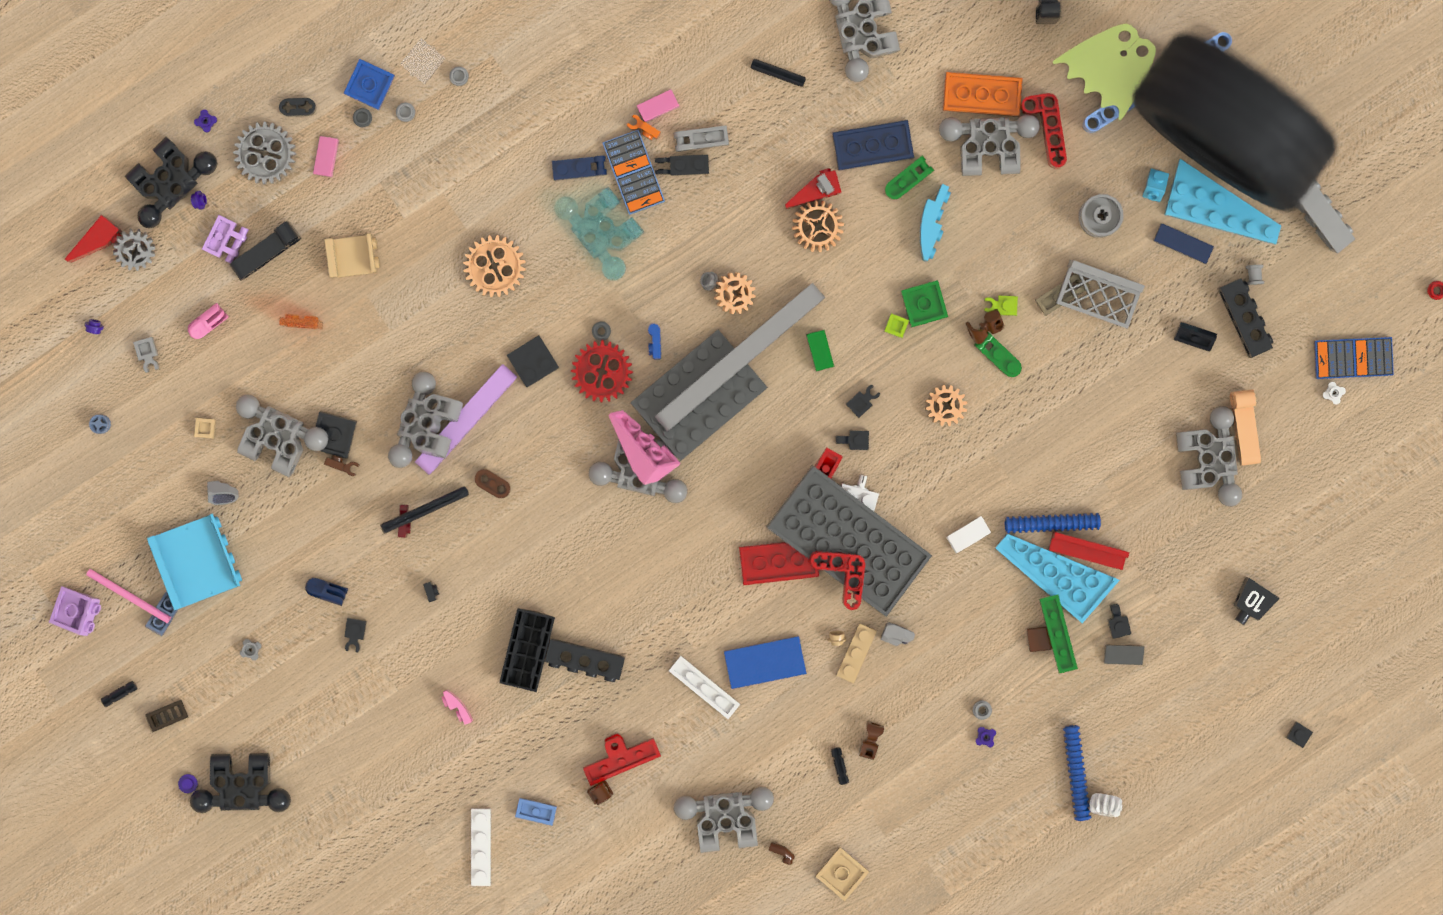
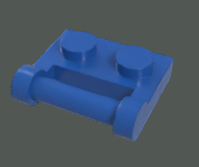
(655, 346)

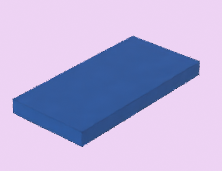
(765, 662)

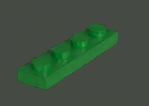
(1058, 634)

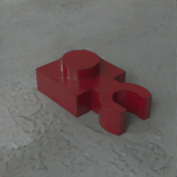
(405, 529)

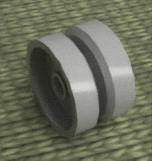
(1111, 212)

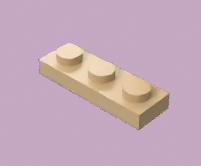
(856, 653)

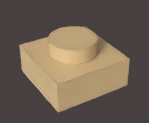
(205, 428)

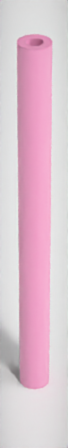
(129, 596)

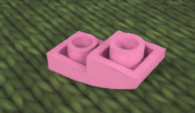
(451, 700)

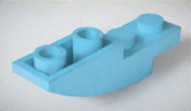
(929, 230)

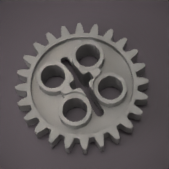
(270, 136)

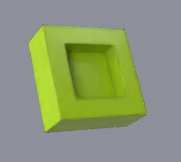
(896, 325)

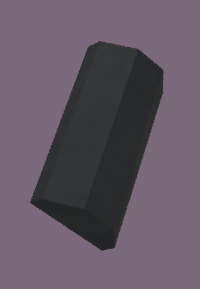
(527, 649)

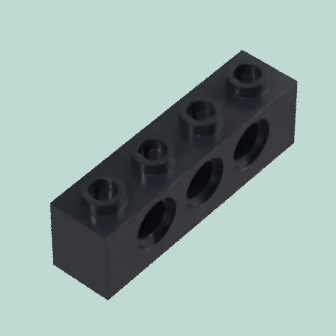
(1236, 312)
(554, 659)

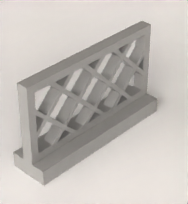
(1103, 277)

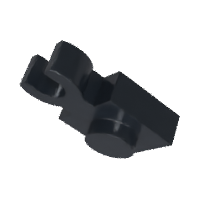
(861, 403)
(355, 630)

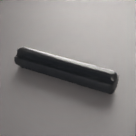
(777, 72)

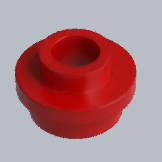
(1430, 290)

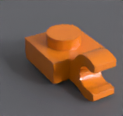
(648, 131)

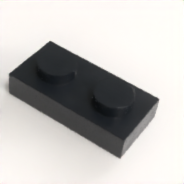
(1195, 336)

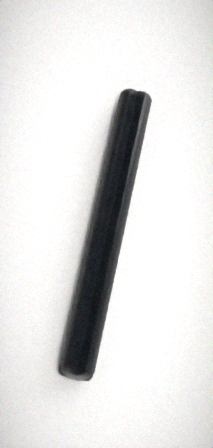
(424, 510)

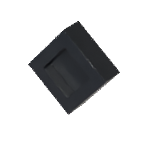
(431, 591)
(1299, 734)

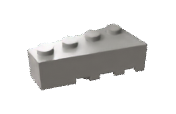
(1326, 219)

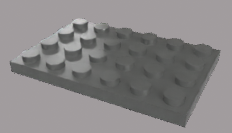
(713, 411)

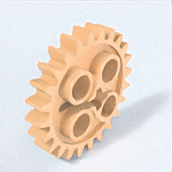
(479, 273)

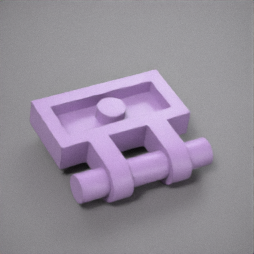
(219, 237)

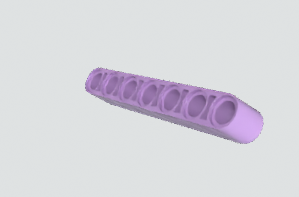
(471, 414)

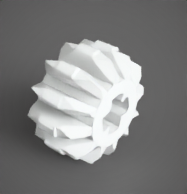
(1105, 805)

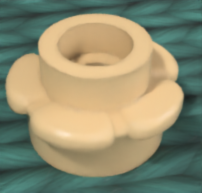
(837, 638)

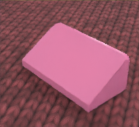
(658, 106)
(326, 156)

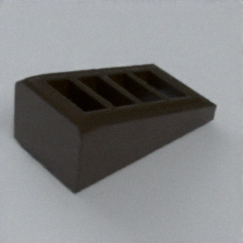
(153, 727)

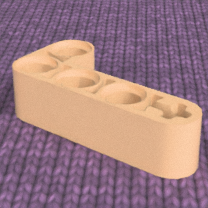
(1245, 426)

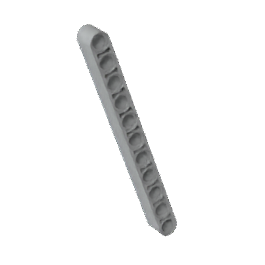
(739, 357)

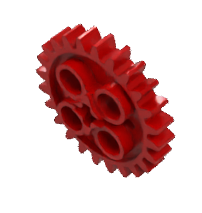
(619, 376)

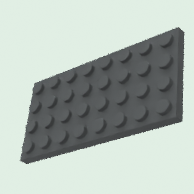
(830, 519)

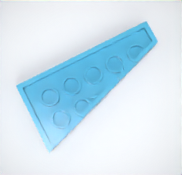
(1207, 203)
(1077, 585)

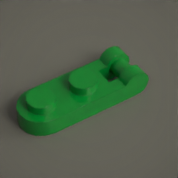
(907, 179)
(1000, 357)

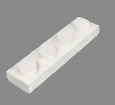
(704, 687)
(481, 847)

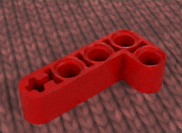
(1045, 112)

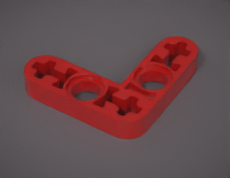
(846, 566)

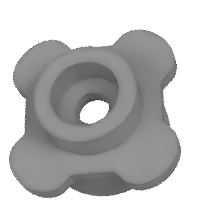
(255, 648)

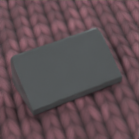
(1124, 654)

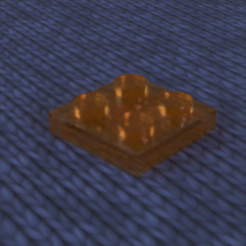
(308, 322)

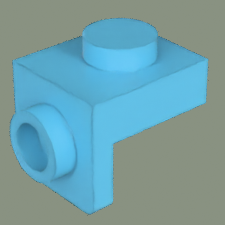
(1155, 185)

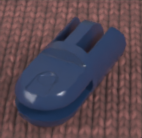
(326, 591)

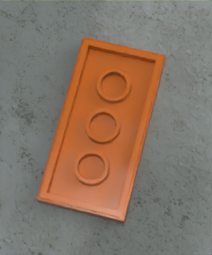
(982, 94)

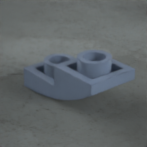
(157, 625)

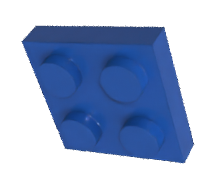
(369, 84)

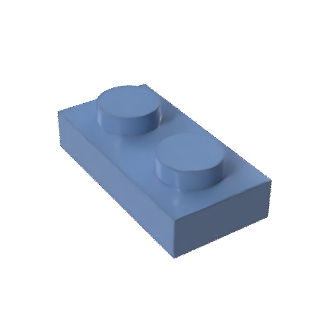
(536, 811)

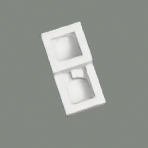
(968, 534)

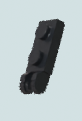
(684, 165)

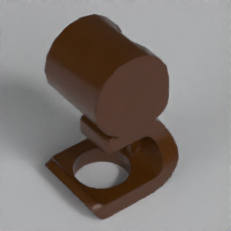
(992, 323)
(869, 746)
(600, 793)

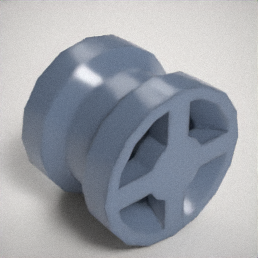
(96, 423)

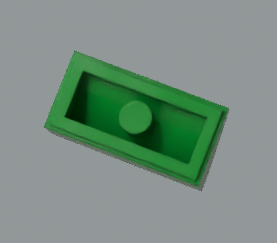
(820, 350)

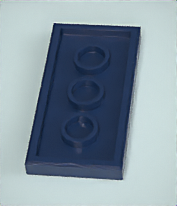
(873, 145)

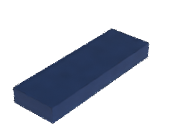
(1183, 243)

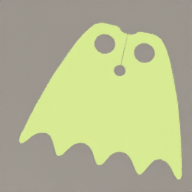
(1107, 71)

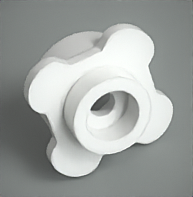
(1328, 394)

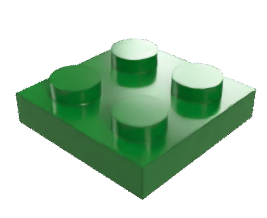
(924, 303)

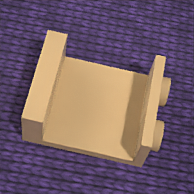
(352, 256)

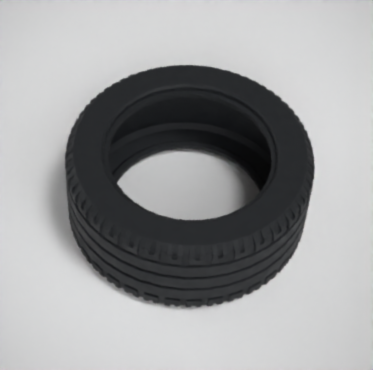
(1235, 121)

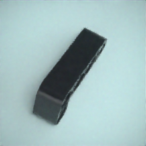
(265, 251)

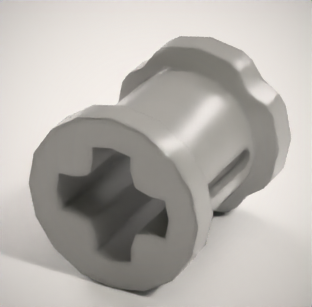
(1255, 274)

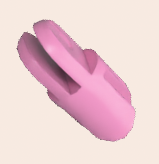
(207, 321)

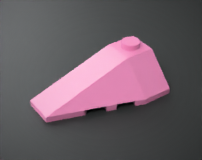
(645, 456)

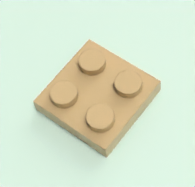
(842, 873)

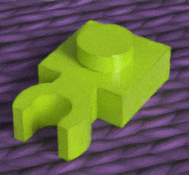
(1005, 305)

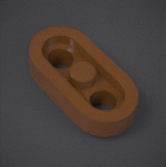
(492, 484)

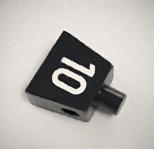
(1253, 601)

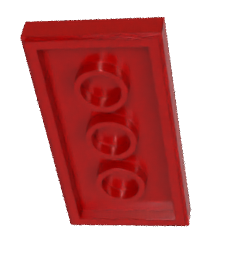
(774, 563)

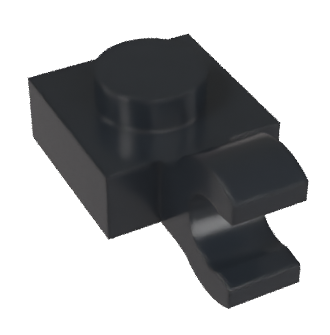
(857, 440)
(1119, 624)

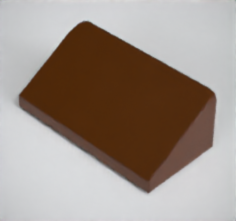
(1038, 639)

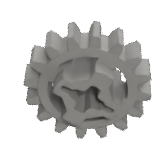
(140, 252)

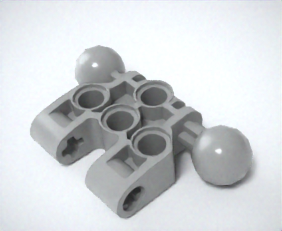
(886, 43)
(971, 163)
(421, 407)
(1221, 419)
(252, 446)
(601, 474)
(760, 798)

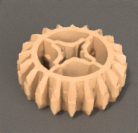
(826, 211)

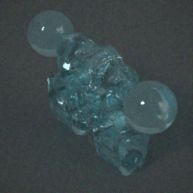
(612, 267)

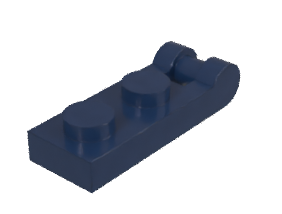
(578, 168)

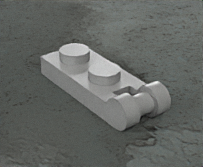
(702, 138)

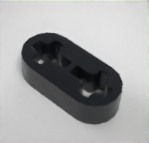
(297, 102)

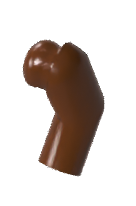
(782, 850)

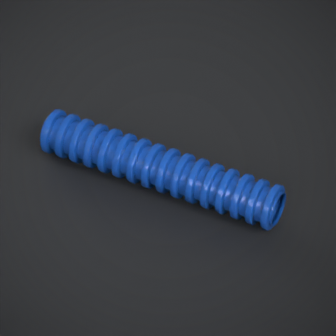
(1052, 523)
(1077, 773)

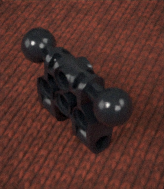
(204, 164)
(221, 765)

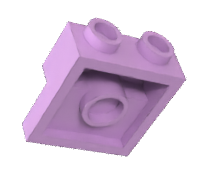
(75, 611)

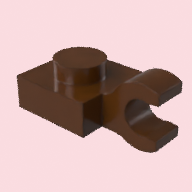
(336, 463)

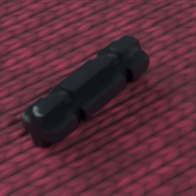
(119, 693)
(840, 765)

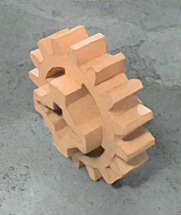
(730, 299)
(954, 411)

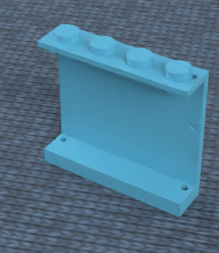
(194, 561)

